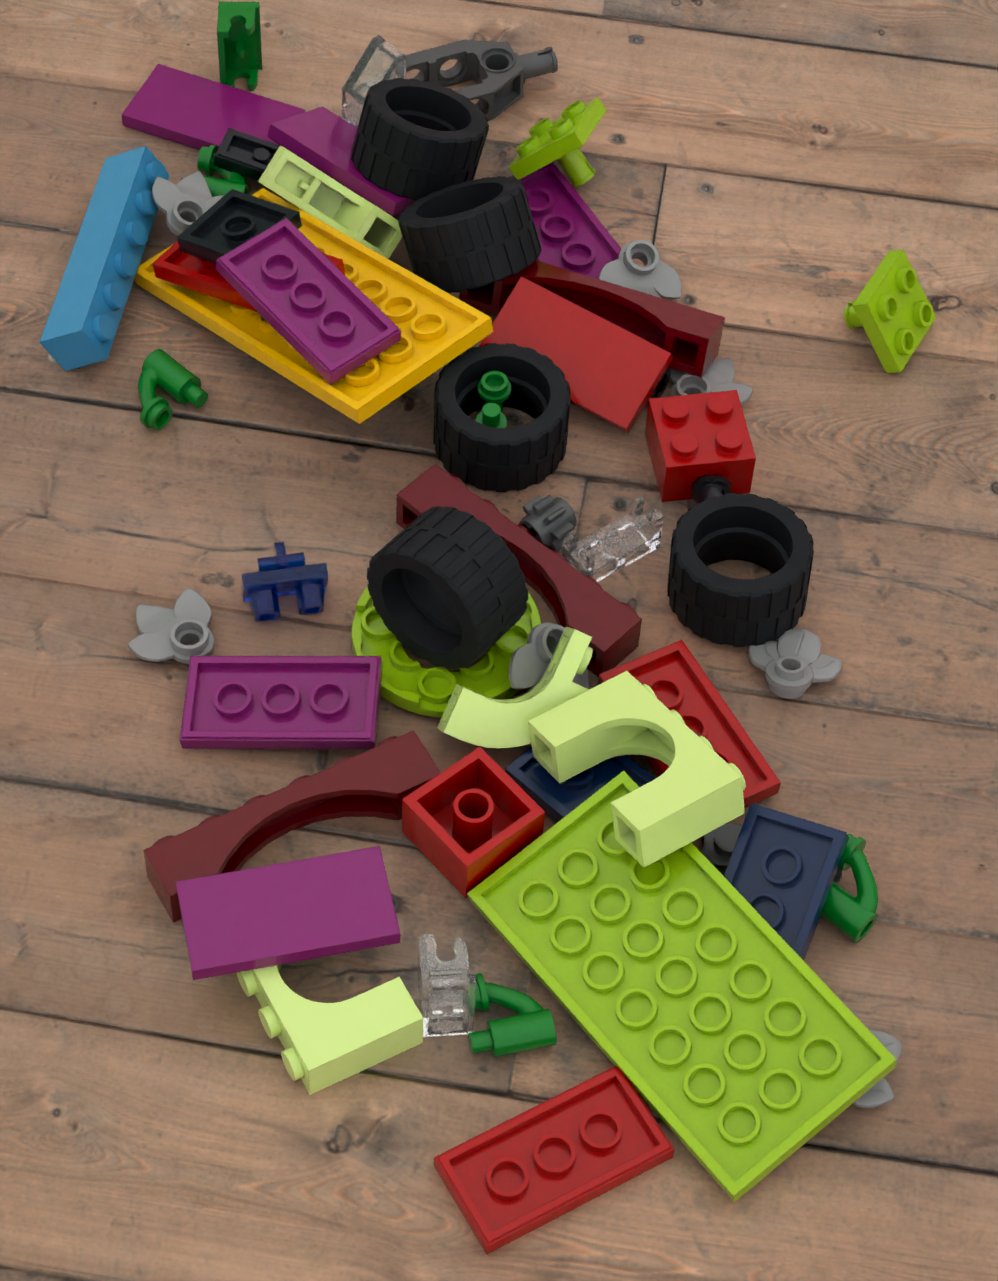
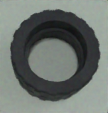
(418, 137)
(471, 234)
(501, 456)
(745, 530)
(447, 587)

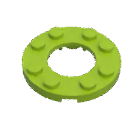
(430, 689)

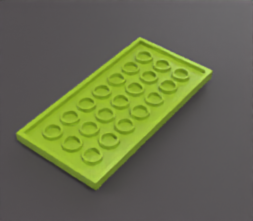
(683, 991)

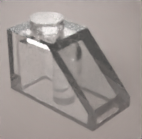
(378, 63)

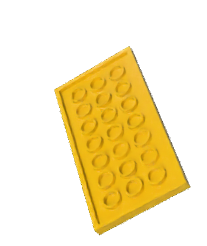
(431, 323)

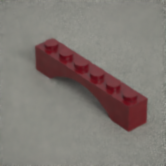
(682, 330)
(571, 596)
(353, 787)

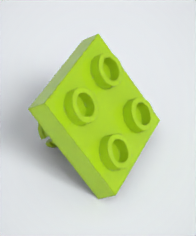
(560, 142)
(892, 311)

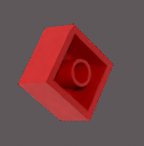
(698, 438)
(471, 820)

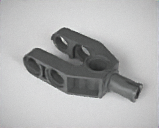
(491, 64)

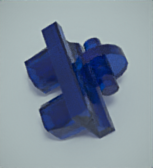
(284, 576)

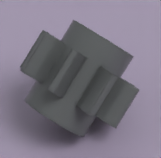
(549, 520)

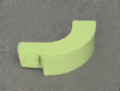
(331, 202)
(505, 721)

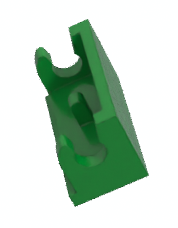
(239, 42)

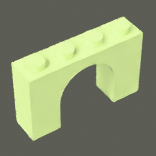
(628, 719)
(337, 1038)

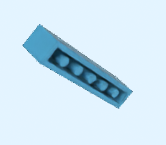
(104, 260)

